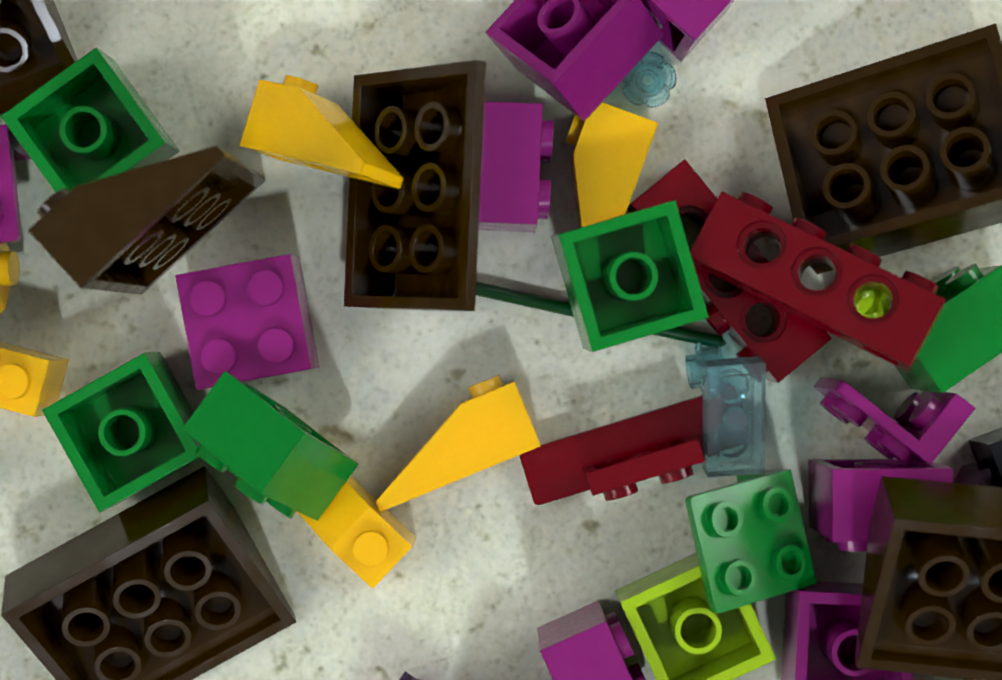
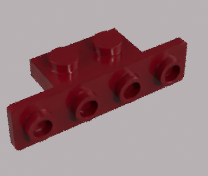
(619, 455)

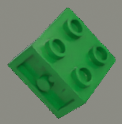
(750, 540)

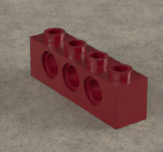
(893, 337)
(789, 338)

